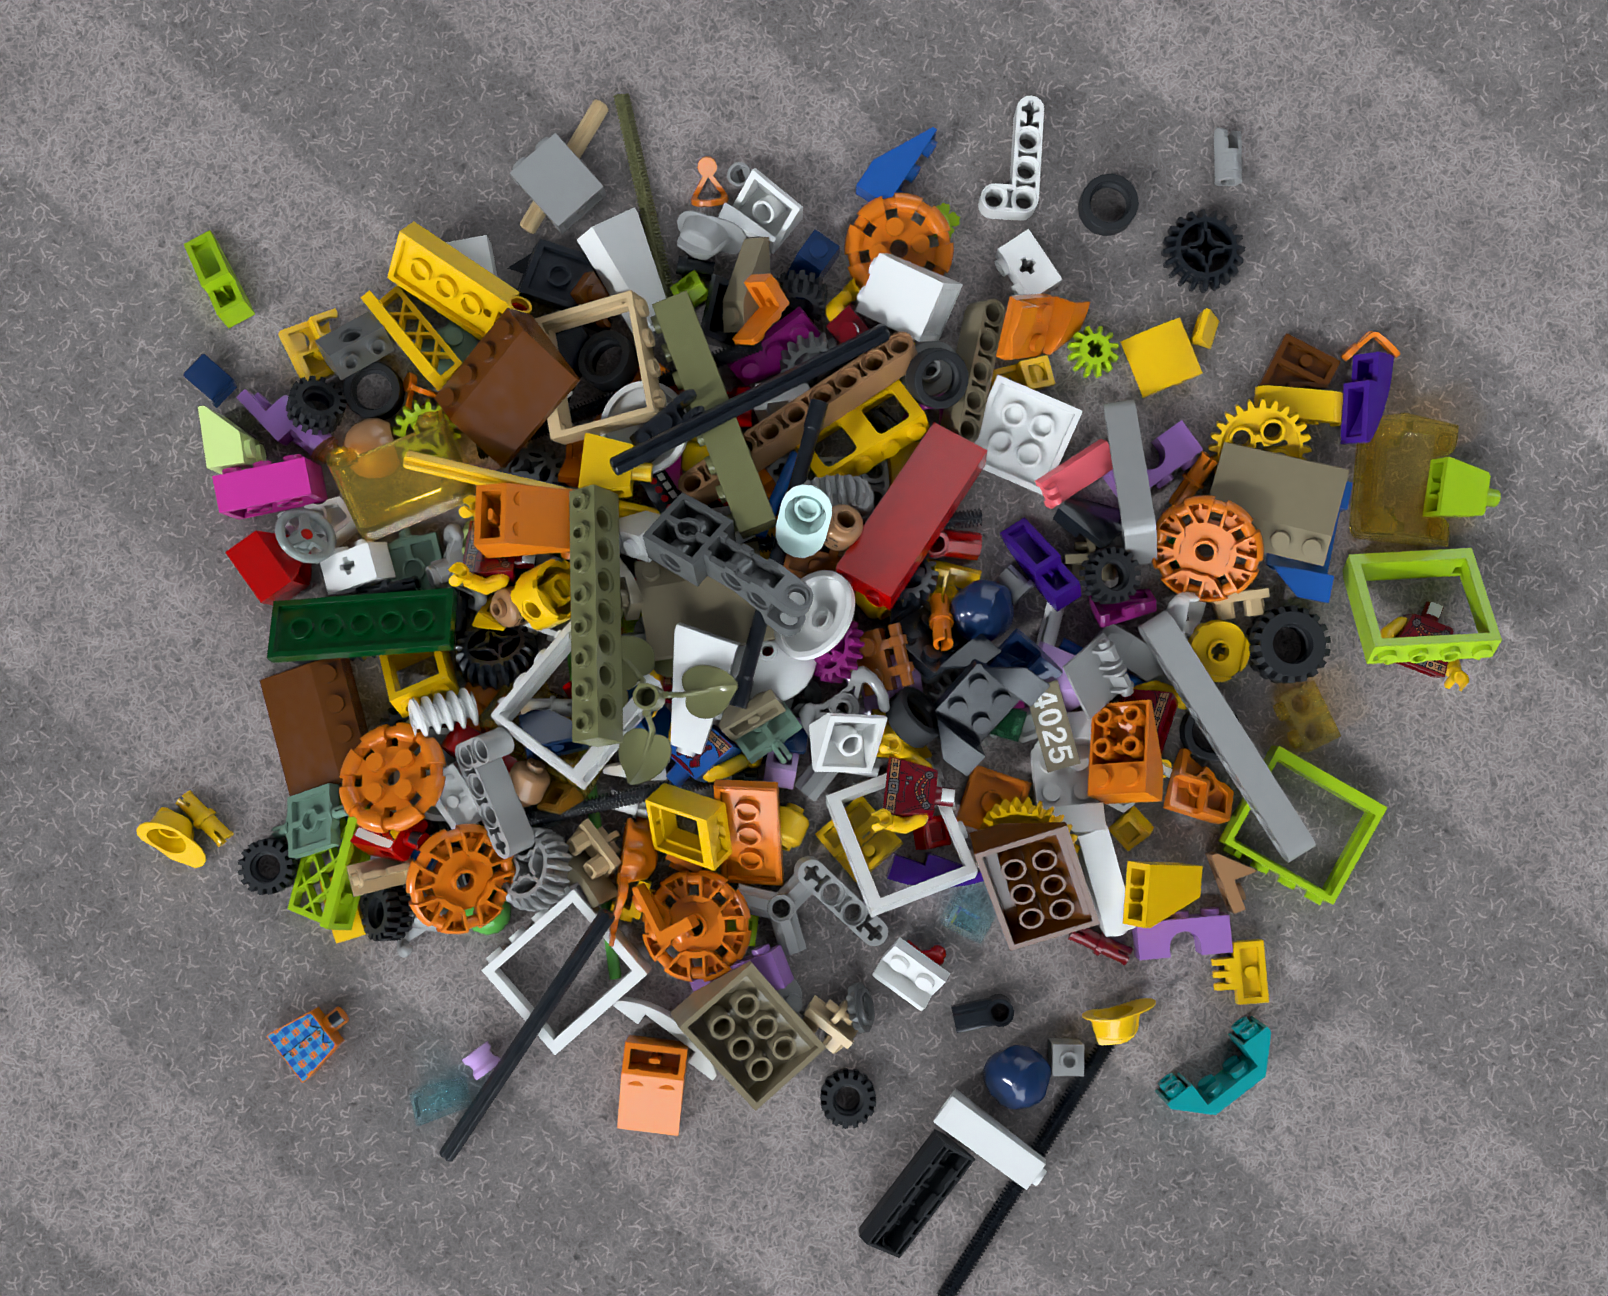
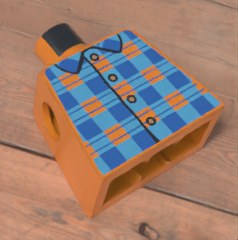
(309, 1040)

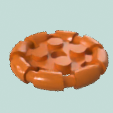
(898, 229)
(1219, 536)
(376, 772)
(443, 879)
(714, 920)

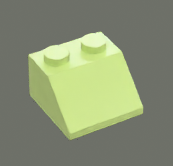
(227, 443)

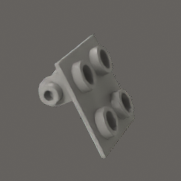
(1098, 675)

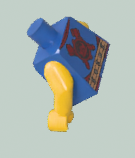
(718, 761)

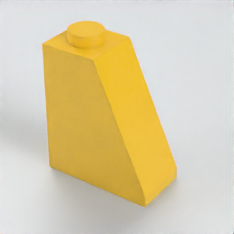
(1158, 890)

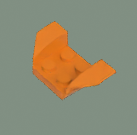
(1039, 325)

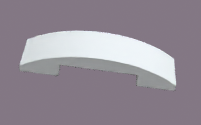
(636, 1010)

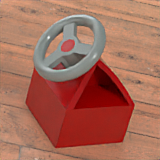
(281, 564)

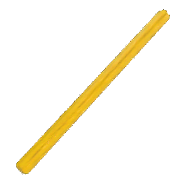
(483, 476)

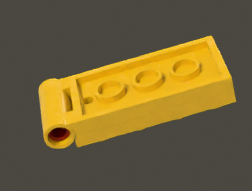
(451, 281)

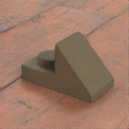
(740, 721)

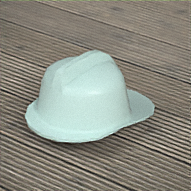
(803, 521)

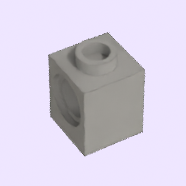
(1066, 1056)

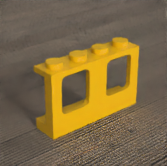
(871, 445)

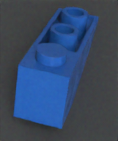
(889, 170)

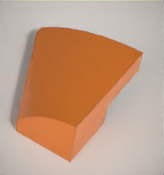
(1197, 792)

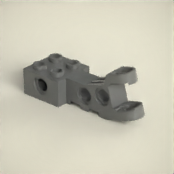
(703, 543)

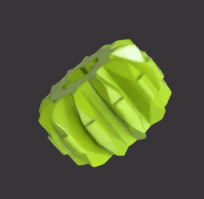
(1096, 363)

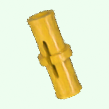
(204, 818)

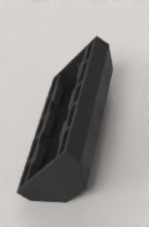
(915, 1195)

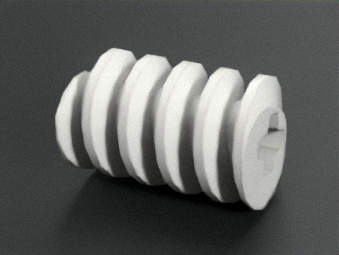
(443, 711)

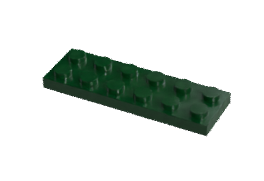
(362, 625)

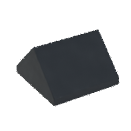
(712, 319)

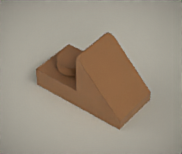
(1225, 874)

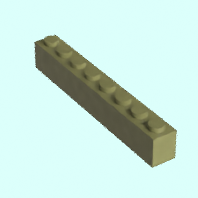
(726, 444)

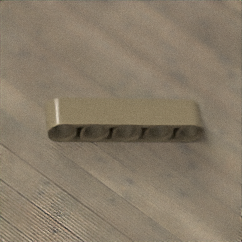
(978, 350)

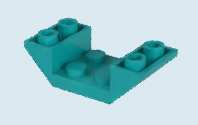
(1231, 1082)

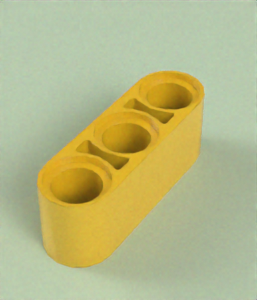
(1310, 404)

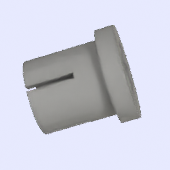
(1015, 582)

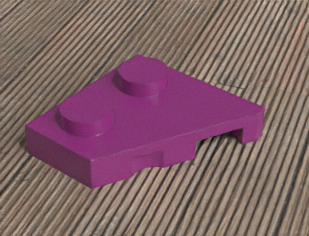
(1139, 604)

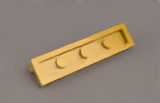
(404, 339)

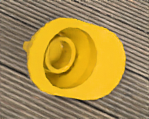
(172, 836)
(1119, 1022)

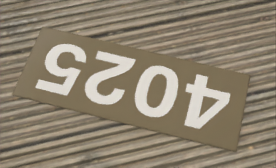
(1054, 729)

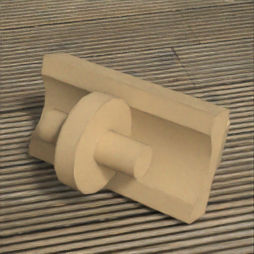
(1252, 602)
(599, 846)
(833, 1021)

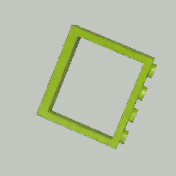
(1412, 565)
(1351, 853)

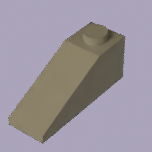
(738, 302)

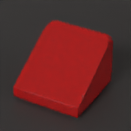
(930, 834)

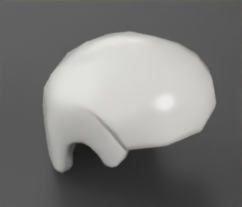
(1186, 604)

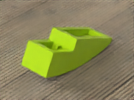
(218, 279)

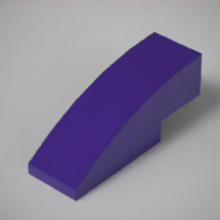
(1365, 396)
(1041, 564)
(913, 872)

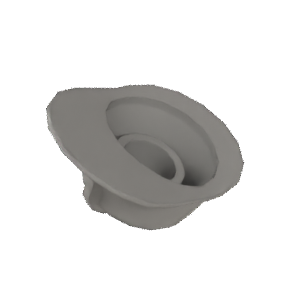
(708, 235)

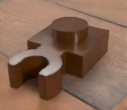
(590, 289)

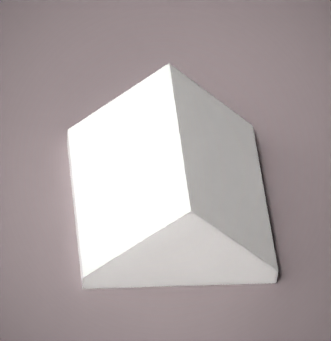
(769, 207)
(846, 742)

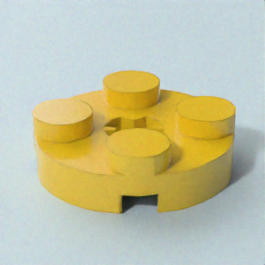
(1236, 648)

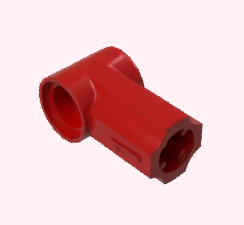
(958, 545)

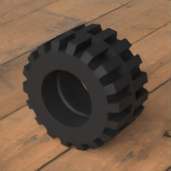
(1312, 642)

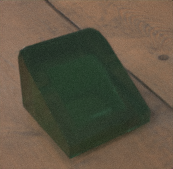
(1011, 725)

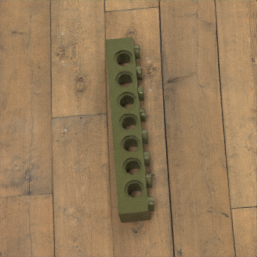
(595, 617)

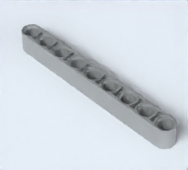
(1226, 736)

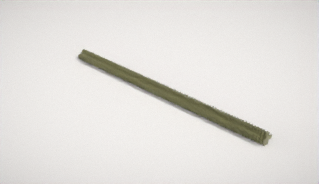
(643, 194)

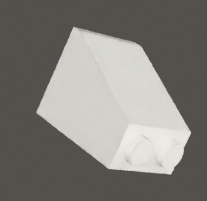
(908, 297)

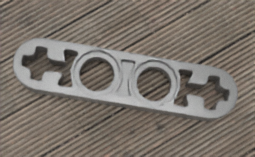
(840, 901)

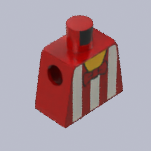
(392, 844)

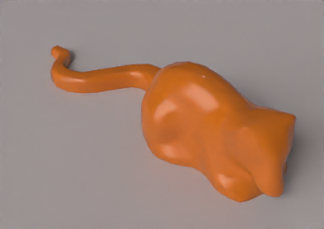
(637, 863)

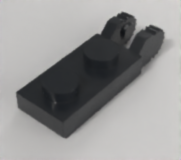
(667, 418)

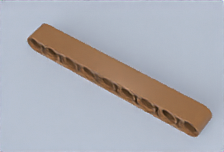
(833, 390)

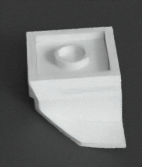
(1068, 787)

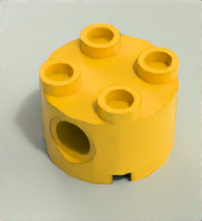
(544, 594)

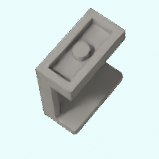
(558, 182)

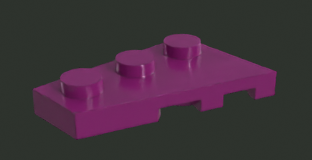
(767, 362)

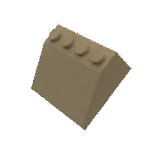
(1286, 496)
(708, 607)
(748, 1033)

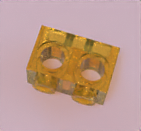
(1313, 711)

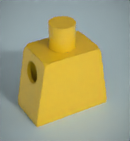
(597, 469)

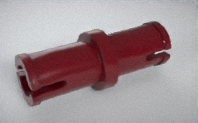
(1102, 945)

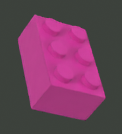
(269, 487)

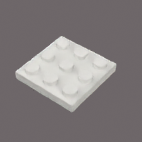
(1024, 432)

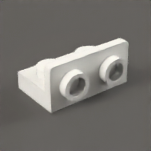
(456, 800)
(910, 973)

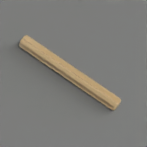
(577, 144)

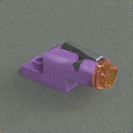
(281, 428)

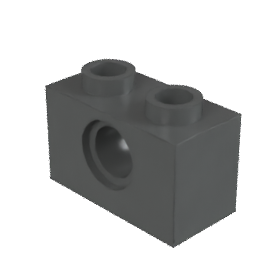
(355, 345)

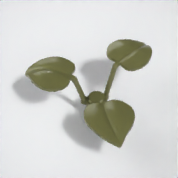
(706, 693)

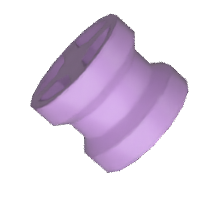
(481, 1060)

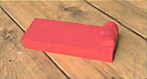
(1075, 473)

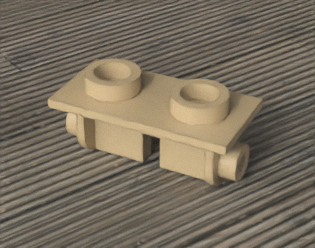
(377, 875)

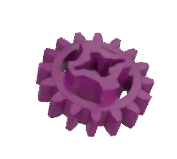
(842, 658)

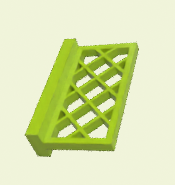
(340, 903)

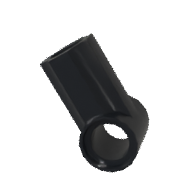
(978, 1013)

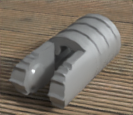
(1227, 157)

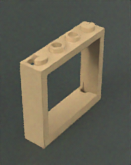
(560, 420)

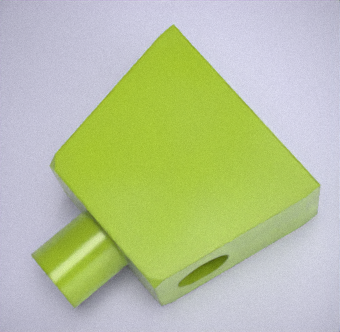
(1458, 490)

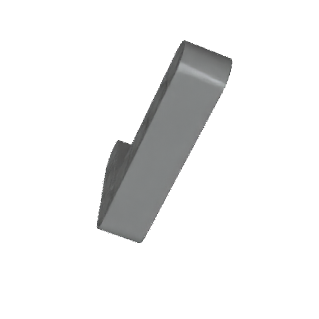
(1131, 481)

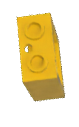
(439, 683)
(706, 849)

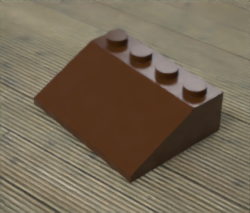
(507, 386)
(314, 721)
(1033, 881)

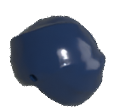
(982, 609)
(1017, 1077)

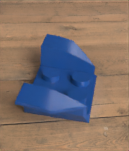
(1305, 578)

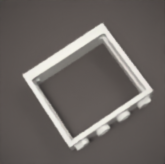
(529, 683)
(858, 864)
(622, 946)

